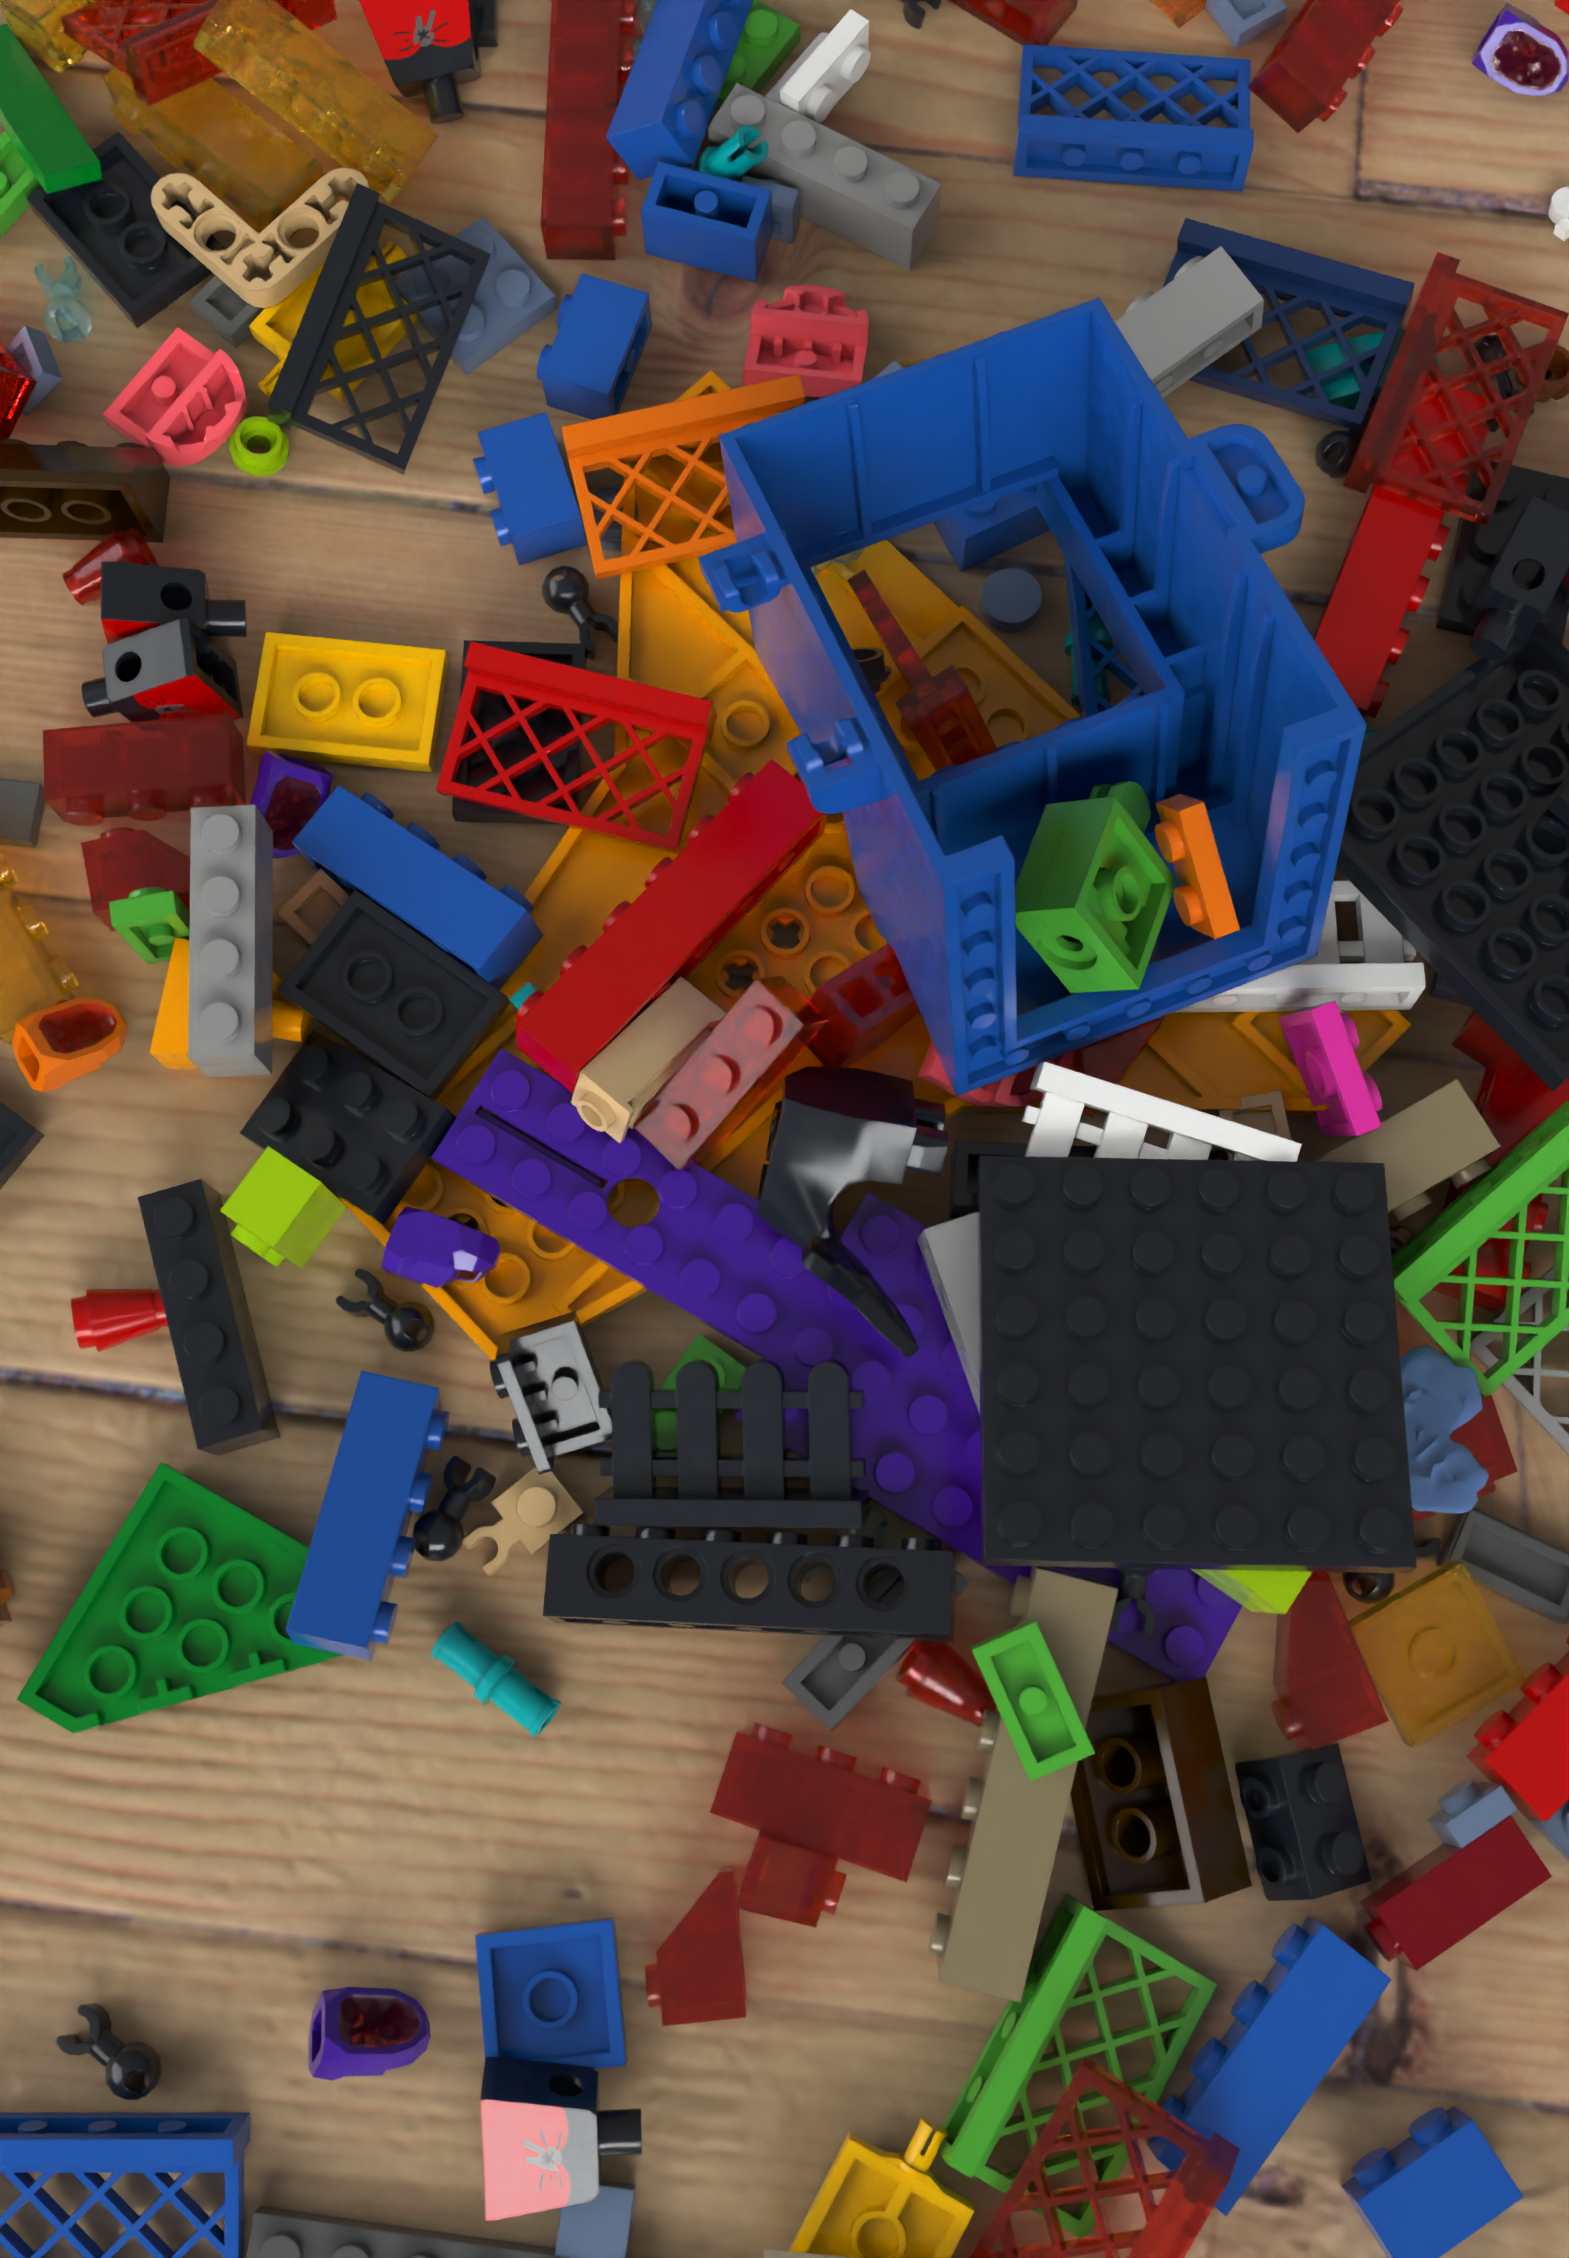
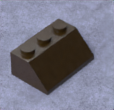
(81, 491)
(1157, 1800)

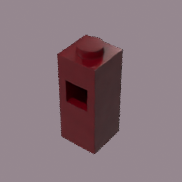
(1451, 1894)

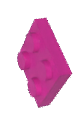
(1323, 1051)

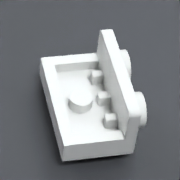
(825, 69)

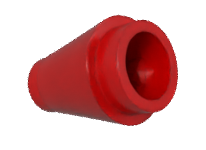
(116, 1316)

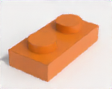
(1189, 843)

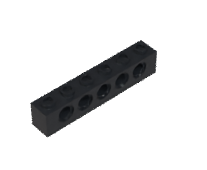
(579, 1593)

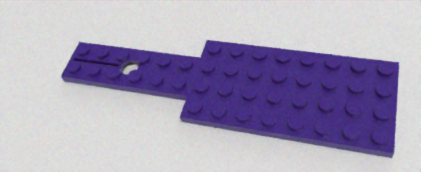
(749, 1283)

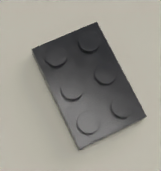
(119, 236)
(1478, 545)
(516, 745)
(394, 996)
(349, 1126)

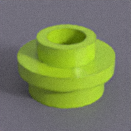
(255, 432)

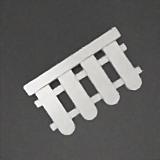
(1376, 983)
(1127, 1121)

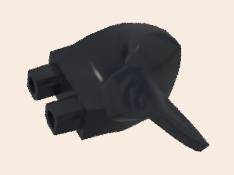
(833, 1134)

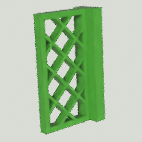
(1468, 1224)
(1026, 2029)

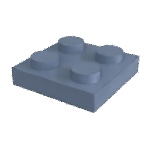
(504, 306)

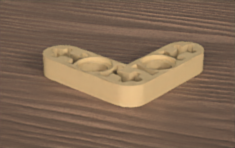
(252, 250)

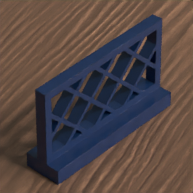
(1303, 282)

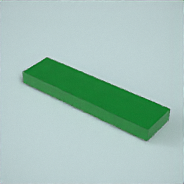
(40, 123)

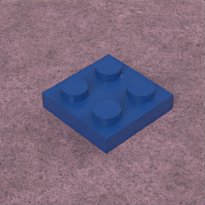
(553, 1993)

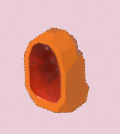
(67, 1041)

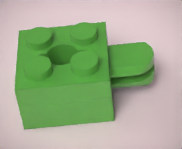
(1094, 890)

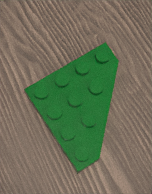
(174, 1611)

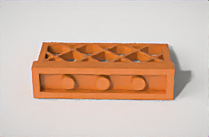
(659, 432)

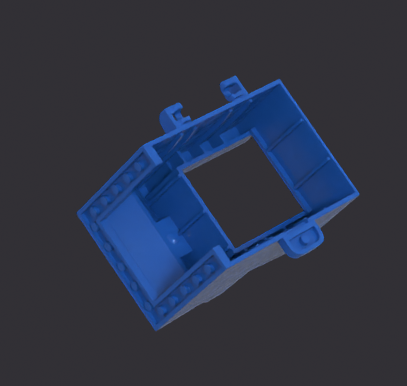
(1174, 566)

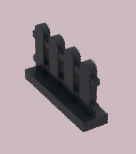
(764, 1465)

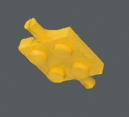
(278, 326)
(885, 2203)

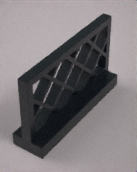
(328, 311)

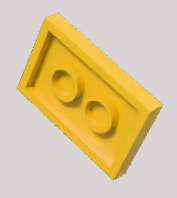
(348, 701)

